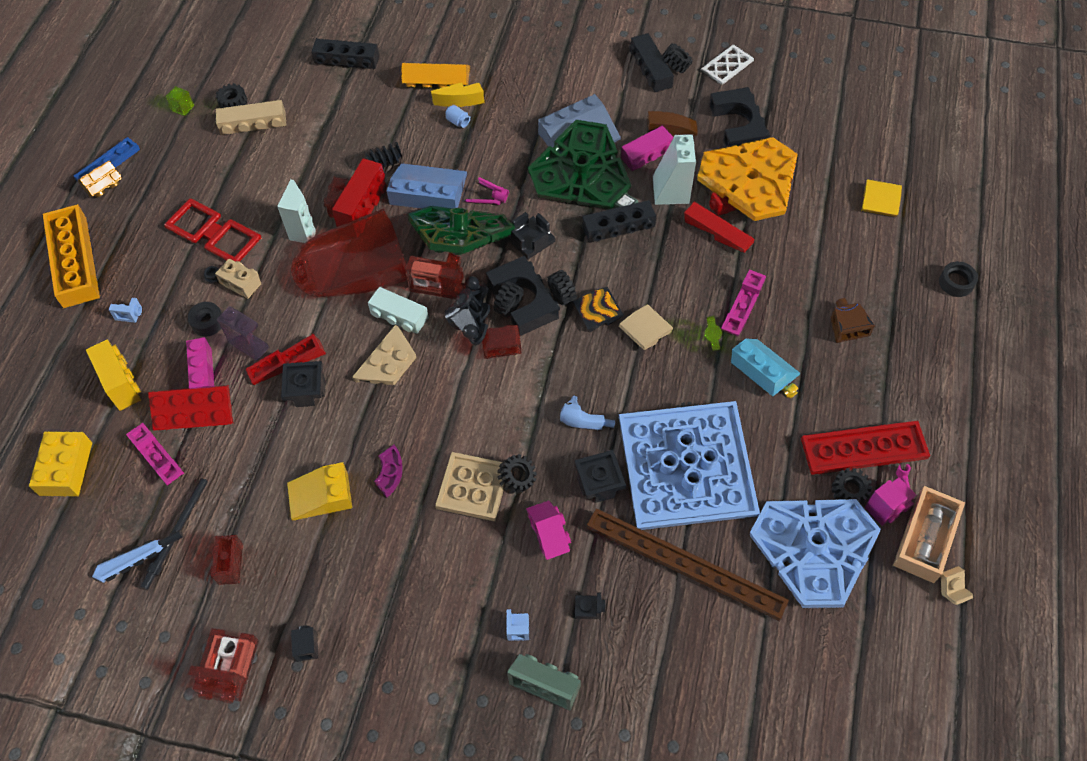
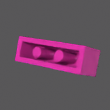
(646, 148)
(199, 363)

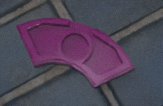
(390, 472)

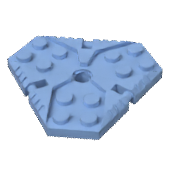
(816, 571)

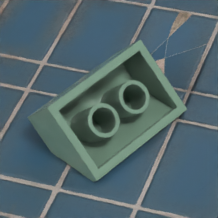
(544, 681)

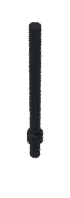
(155, 568)

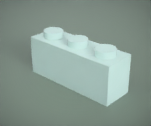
(398, 310)

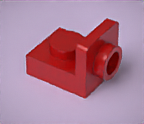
(720, 205)

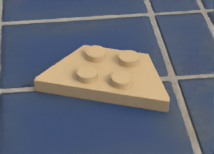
(388, 360)

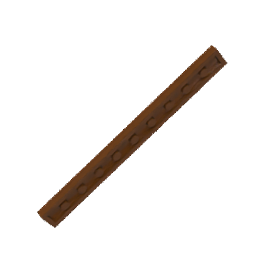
(688, 564)

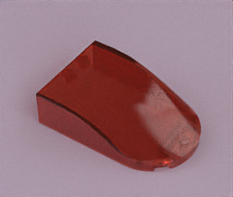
(351, 258)

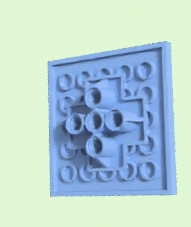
(662, 492)

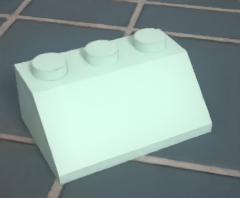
(296, 214)

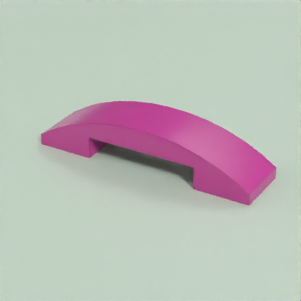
(744, 303)
(155, 454)

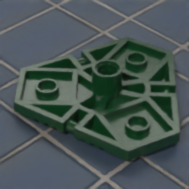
(596, 180)
(458, 230)

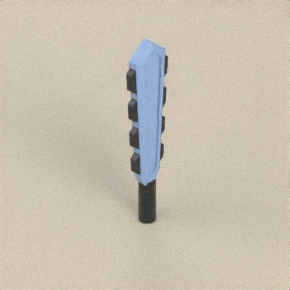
(124, 561)

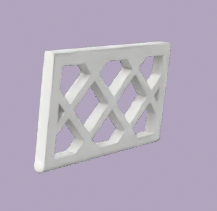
(741, 65)

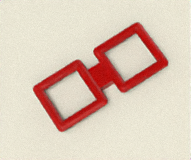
(212, 230)

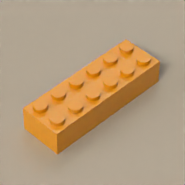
(70, 256)

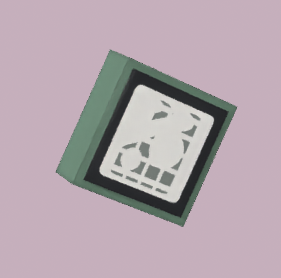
(625, 200)

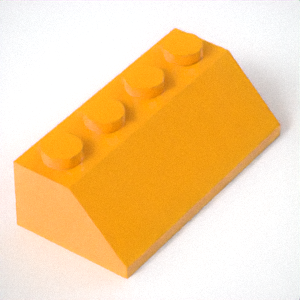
(434, 74)

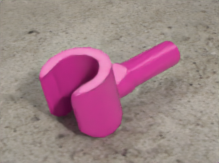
(904, 474)

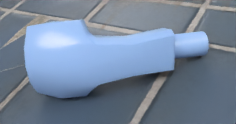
(573, 416)

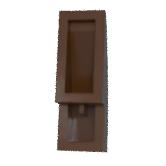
(673, 123)

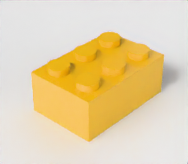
(114, 374)
(60, 464)

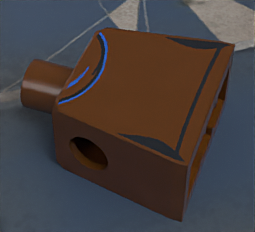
(850, 321)

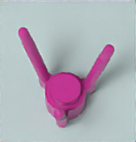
(499, 193)

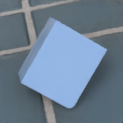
(517, 626)

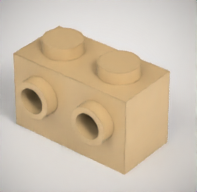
(238, 278)

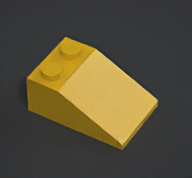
(320, 492)

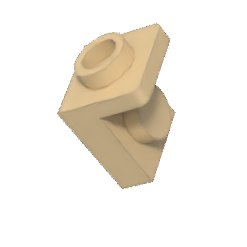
(954, 586)

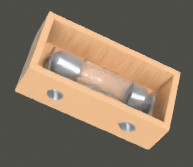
(929, 534)

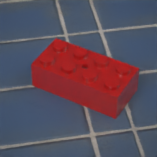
(360, 193)

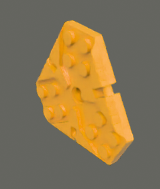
(757, 176)

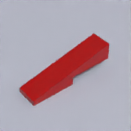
(721, 229)
(273, 364)

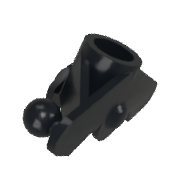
(470, 311)

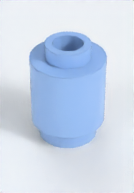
(457, 116)

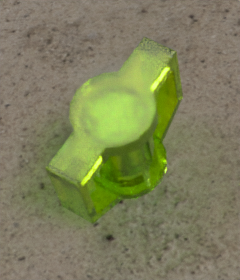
(713, 333)

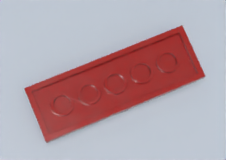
(865, 447)

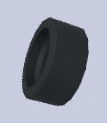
(960, 268)

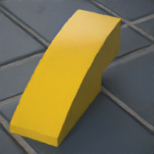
(458, 95)

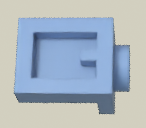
(126, 313)

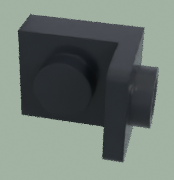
(589, 606)

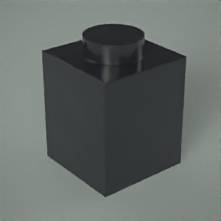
(304, 643)

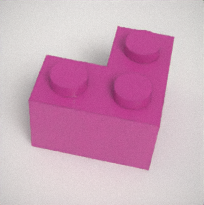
(890, 501)
(549, 529)

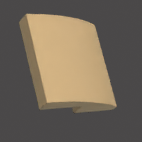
(645, 327)

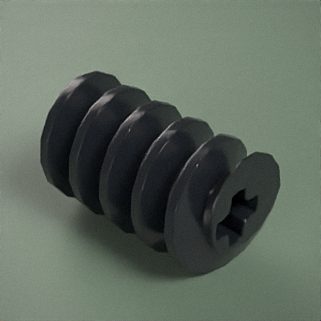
(385, 155)

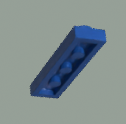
(116, 156)

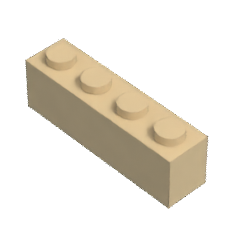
(250, 117)

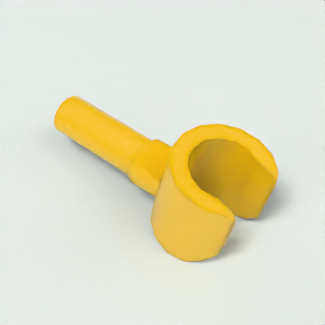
(790, 391)

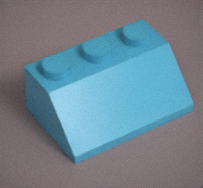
(763, 365)

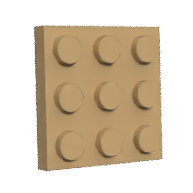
(471, 487)

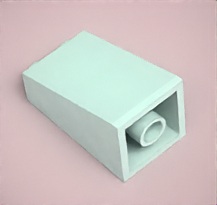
(675, 172)

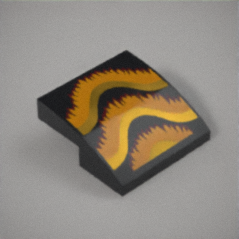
(598, 308)

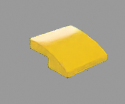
(882, 198)

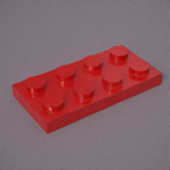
(190, 407)

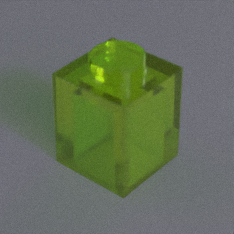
(179, 100)

